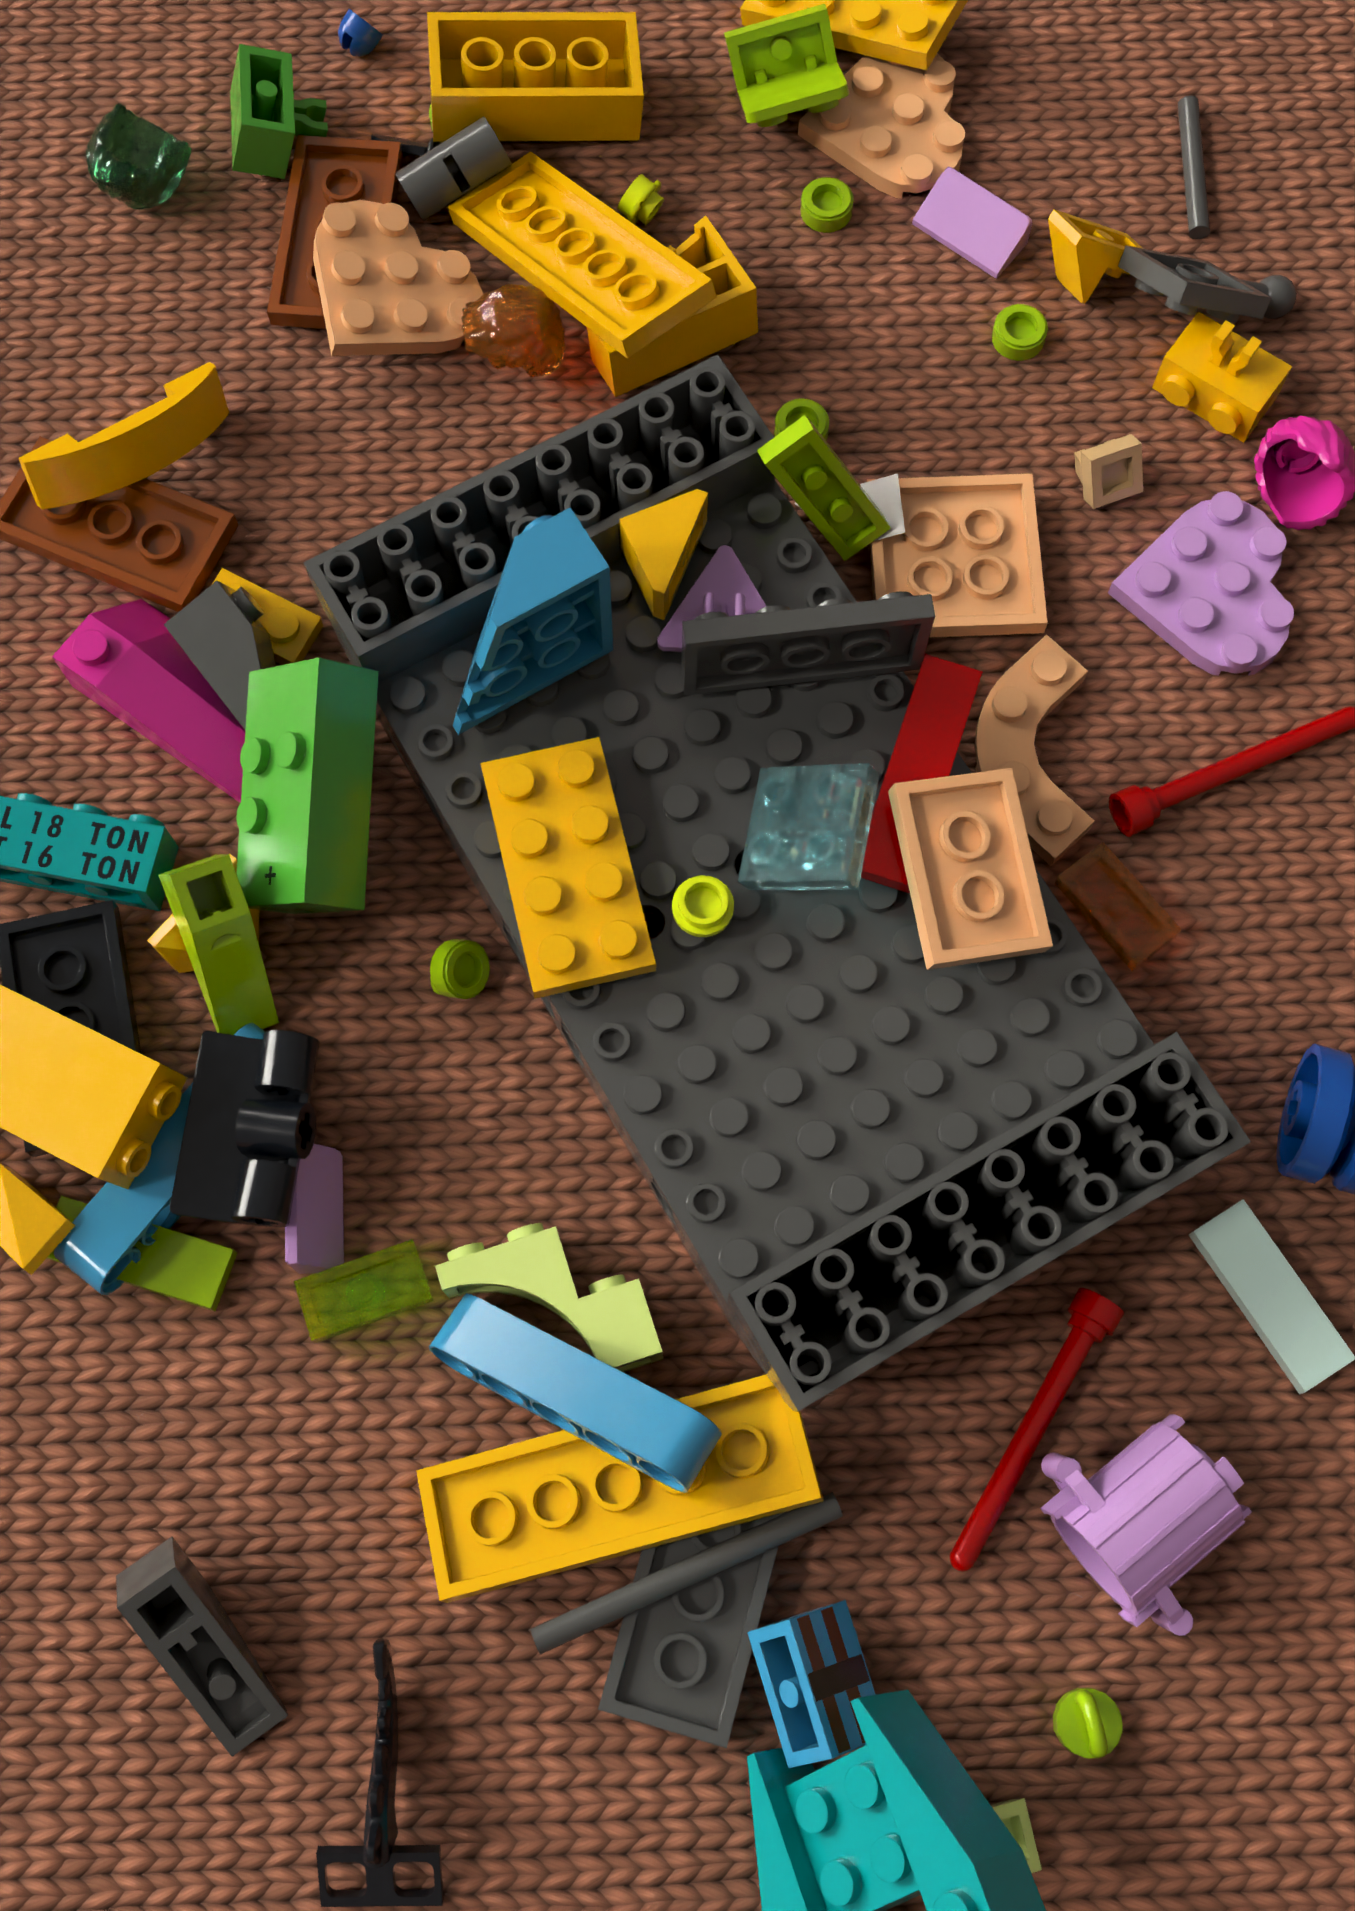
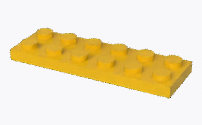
(582, 254)
(571, 1505)

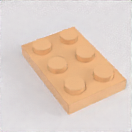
(969, 868)

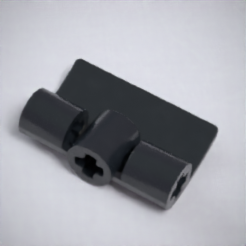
(246, 1128)

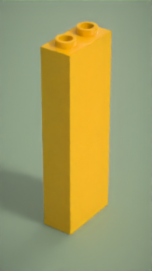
(80, 1091)

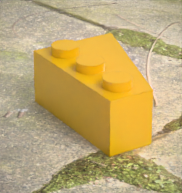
(711, 328)

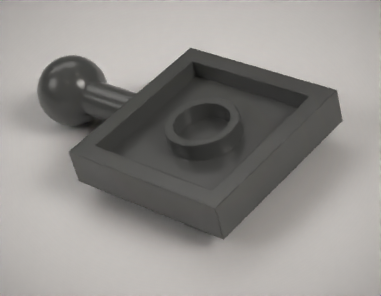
(1200, 284)

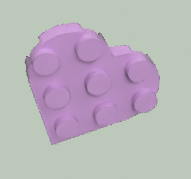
(1212, 588)

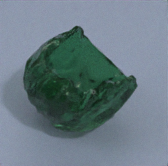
(135, 159)

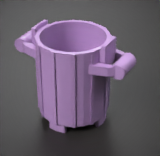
(1146, 1519)

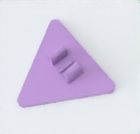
(720, 588)

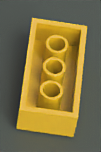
(536, 74)

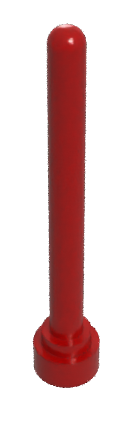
(1137, 807)
(1090, 1322)

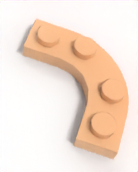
(1007, 739)

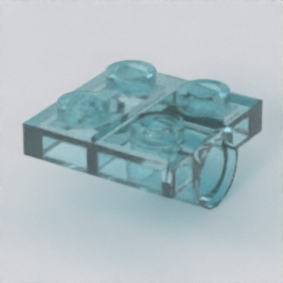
(809, 827)

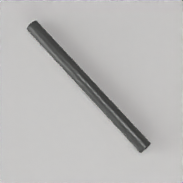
(684, 1573)

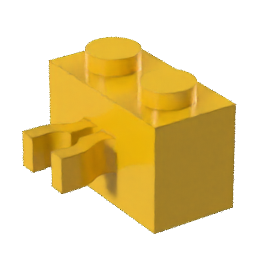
(1221, 376)

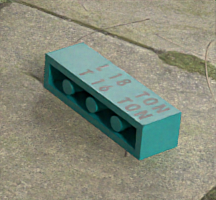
(84, 851)

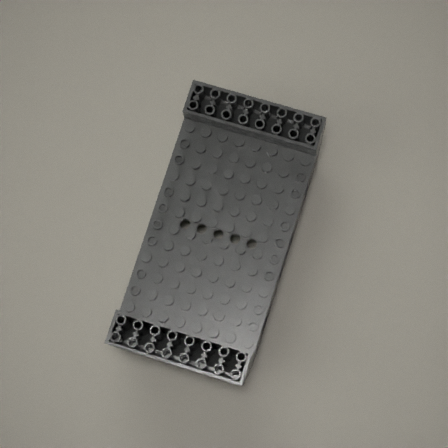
(799, 1090)

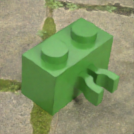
(267, 114)

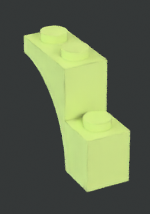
(534, 1267)

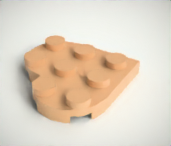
(891, 125)
(385, 288)

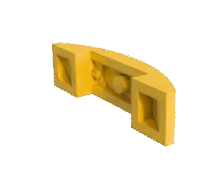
(130, 449)

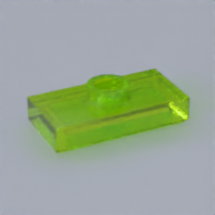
(363, 1291)

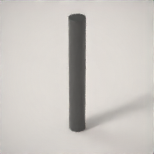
(1193, 167)

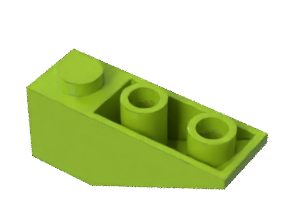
(221, 942)

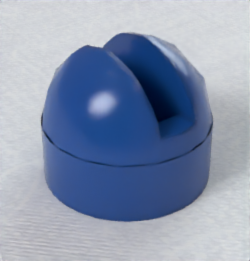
(357, 35)

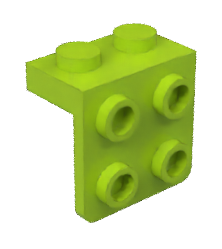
(786, 66)

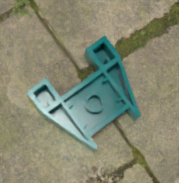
(883, 1825)

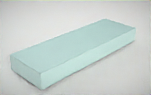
(1272, 1297)

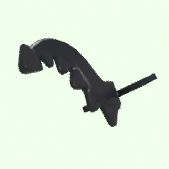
(381, 1829)

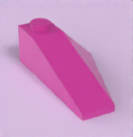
(148, 681)

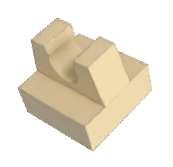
(1110, 470)

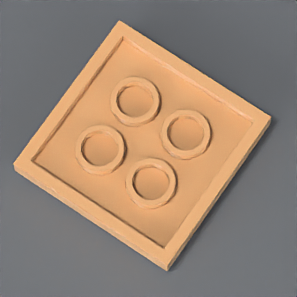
(972, 550)

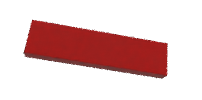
(922, 751)

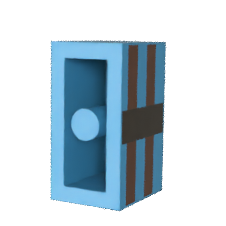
(810, 1676)

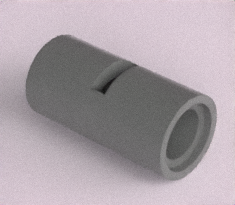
(453, 168)

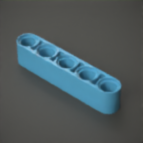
(121, 1216)
(577, 1392)

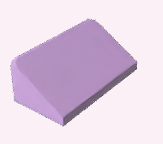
(973, 222)
(316, 1220)

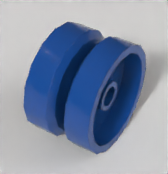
(1320, 1120)

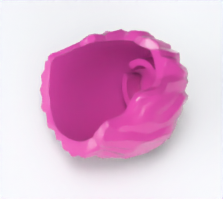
(1305, 471)

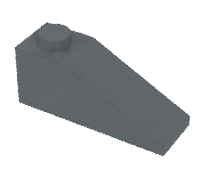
(224, 642)
(198, 1645)

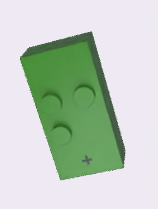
(307, 787)

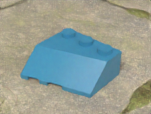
(543, 618)

